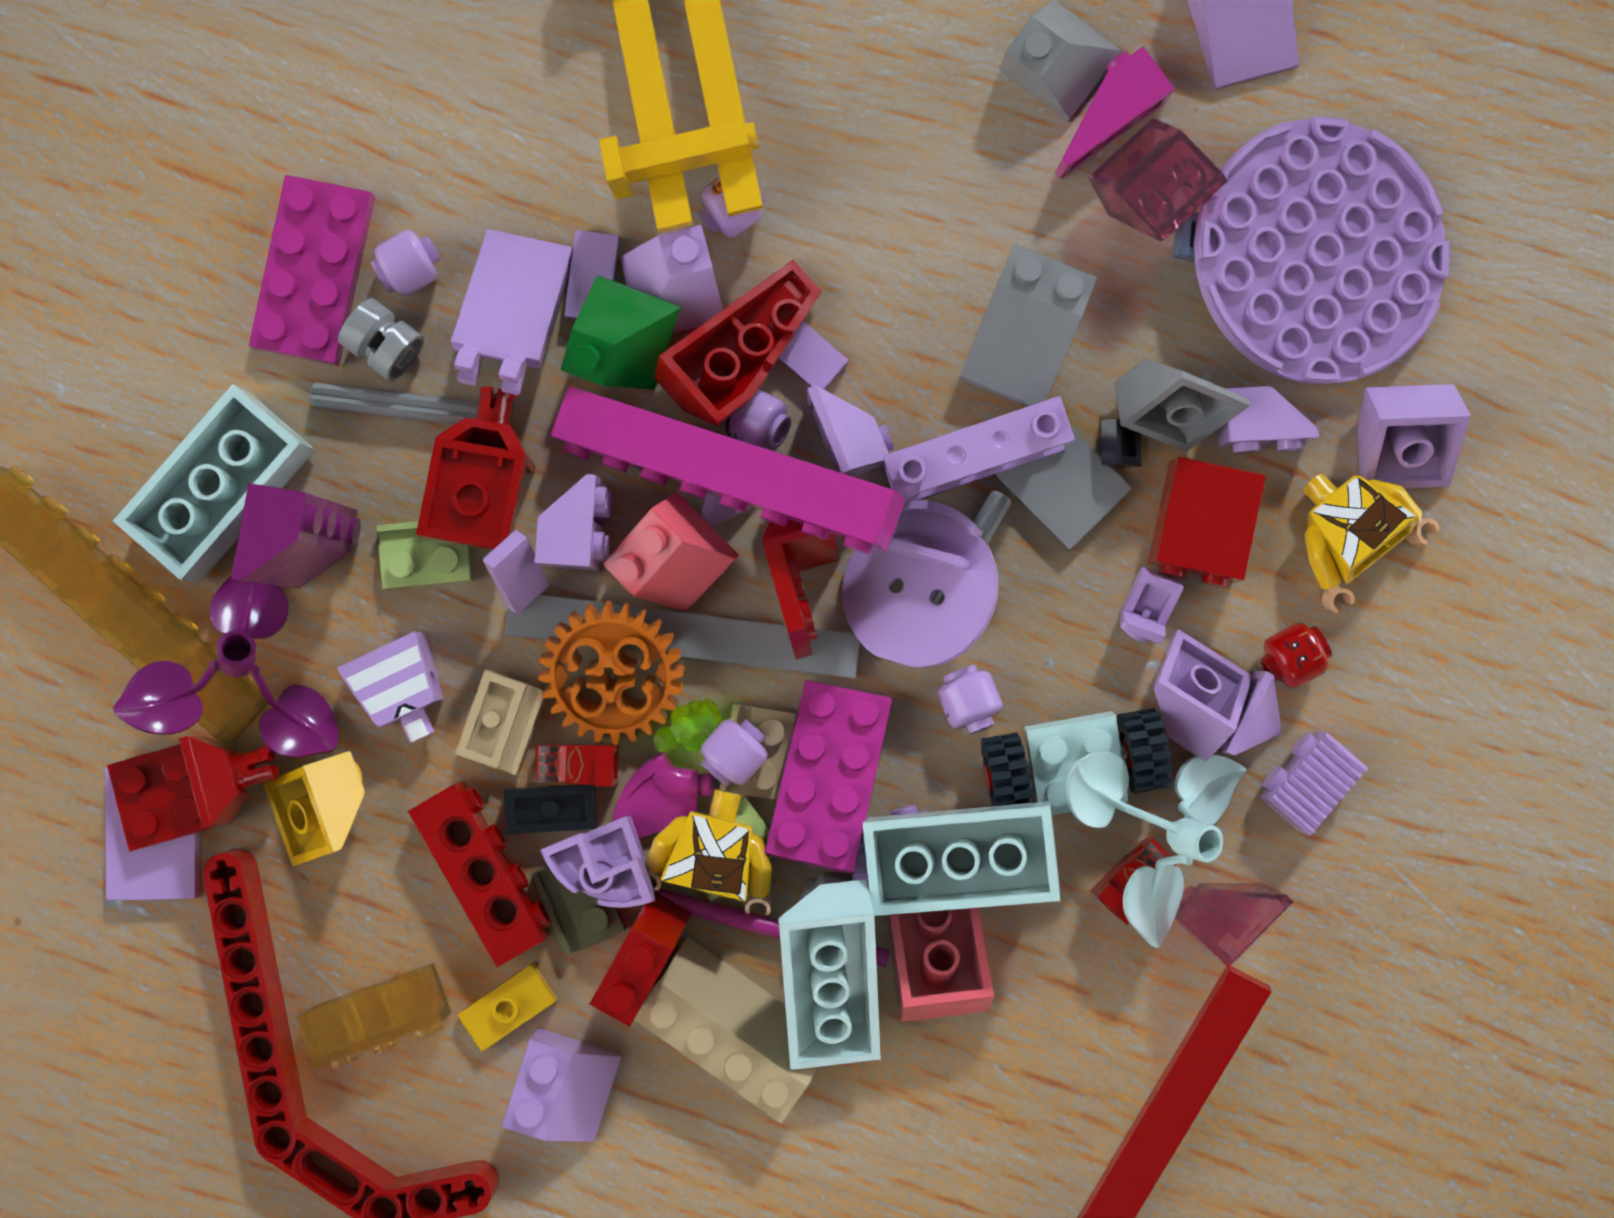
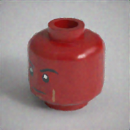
(1296, 655)

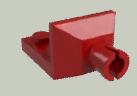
(475, 477)
(787, 554)
(184, 789)

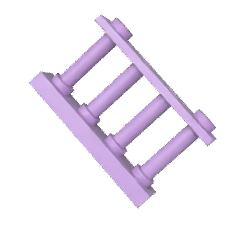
(979, 450)

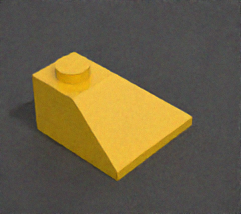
(316, 806)

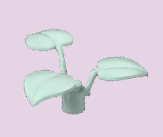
(1205, 790)

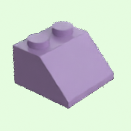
(1411, 434)
(561, 1089)

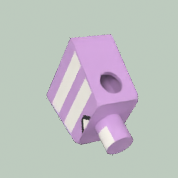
(397, 684)

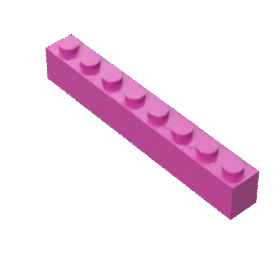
(730, 469)

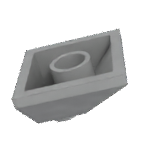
(1058, 59)
(1174, 404)

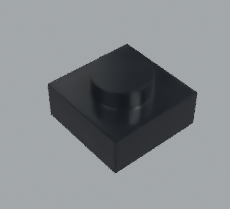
(1119, 445)

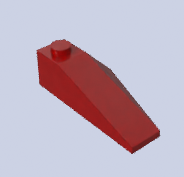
(733, 352)

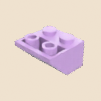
(573, 528)

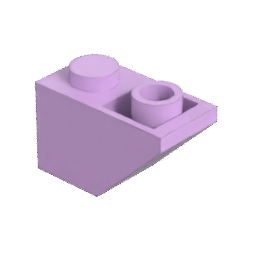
(1266, 422)

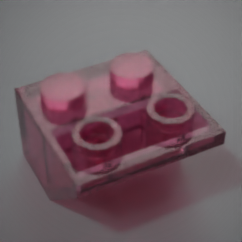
(1156, 180)

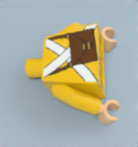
(1356, 528)
(713, 854)

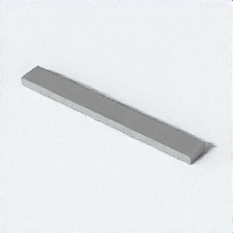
(705, 637)

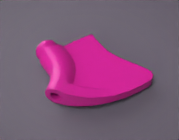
(660, 794)

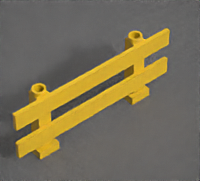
(663, 154)

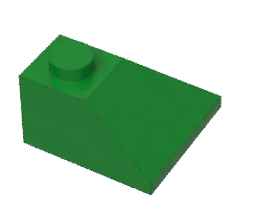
(620, 336)

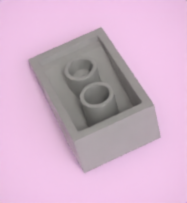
(1027, 327)

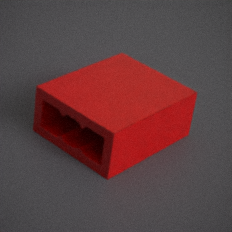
(1206, 521)
(640, 959)

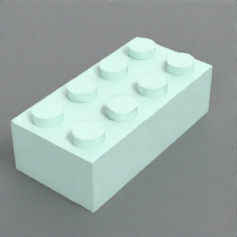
(197, 497)
(961, 859)

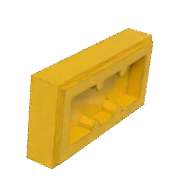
(507, 1006)

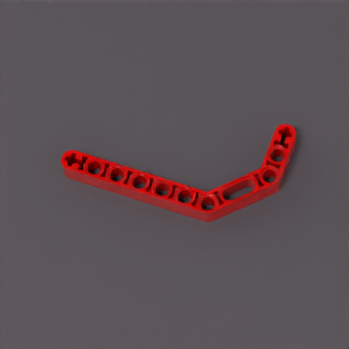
(282, 1070)

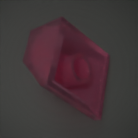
(1229, 916)

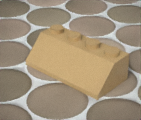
(726, 1027)

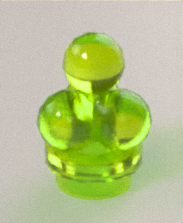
(689, 725)

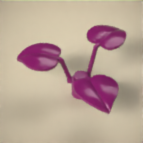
(166, 703)

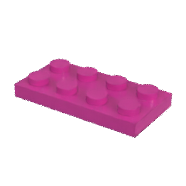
(311, 269)
(829, 777)

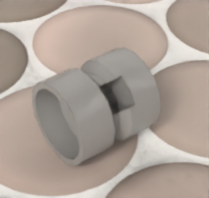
(374, 334)

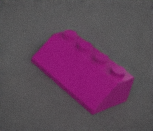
(291, 536)

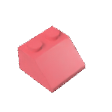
(671, 555)

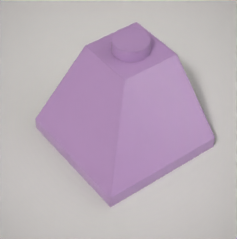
(678, 271)
(848, 433)
(1199, 695)

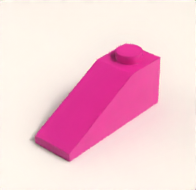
(1125, 97)

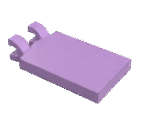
(510, 307)

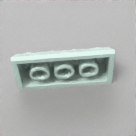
(831, 977)

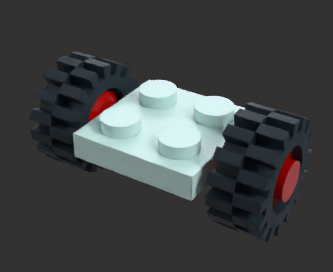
(1056, 747)

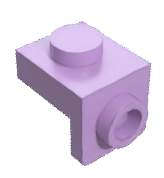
(1149, 605)

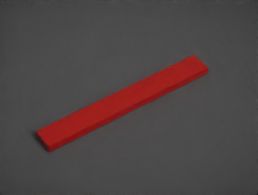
(1178, 1096)

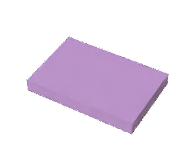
(150, 873)

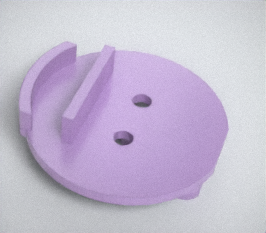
(931, 553)

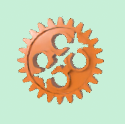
(607, 635)

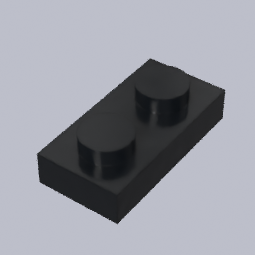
(550, 808)

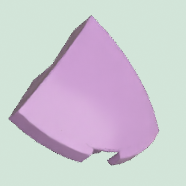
(604, 865)

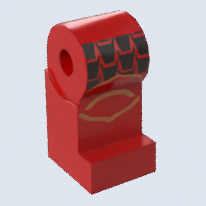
(577, 764)
(1112, 885)

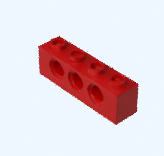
(478, 898)

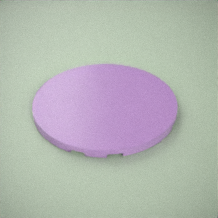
(1322, 251)

